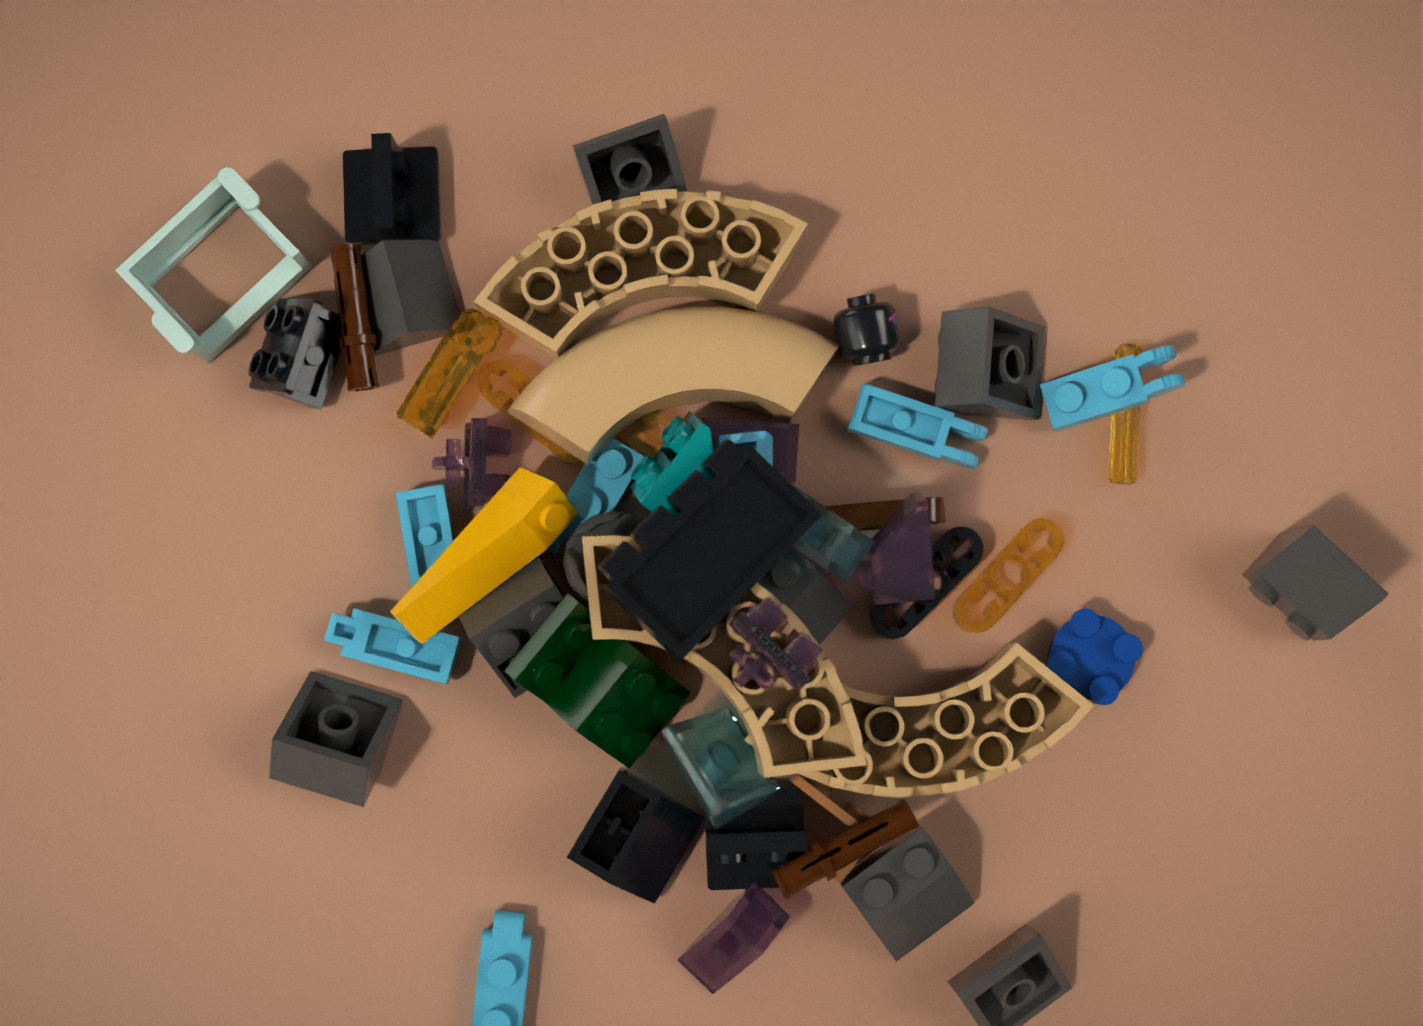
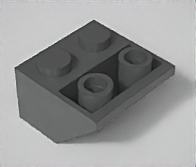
(510, 616)

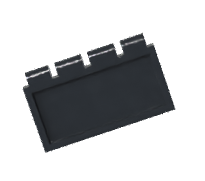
(711, 551)

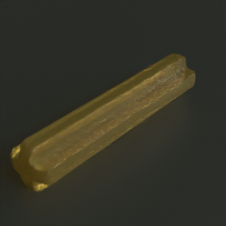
(1125, 433)

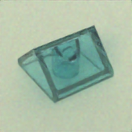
(718, 765)

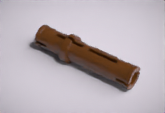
(355, 327)
(844, 849)

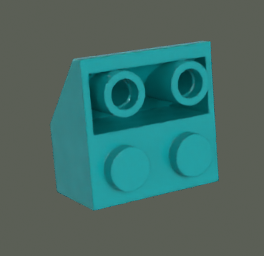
(685, 448)

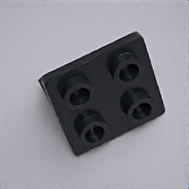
(391, 192)
(297, 352)
(756, 842)

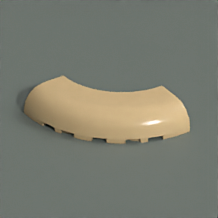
(639, 253)
(668, 363)
(787, 726)
(959, 732)

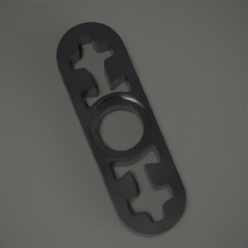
(959, 566)

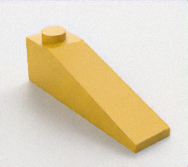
(494, 546)

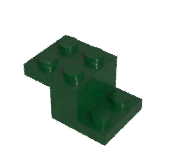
(597, 686)

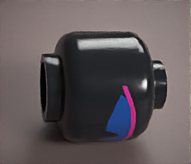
(866, 330)

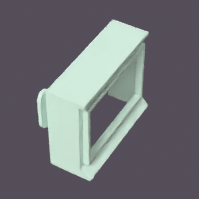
(181, 236)

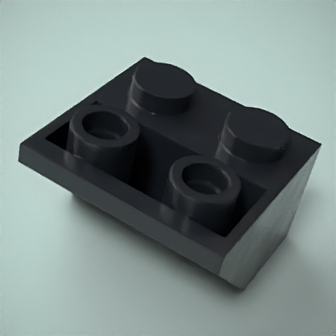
(635, 836)

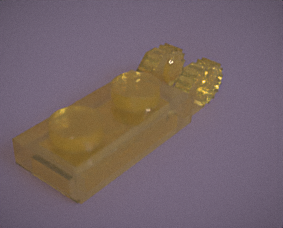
(449, 371)

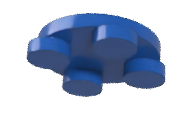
(1094, 655)

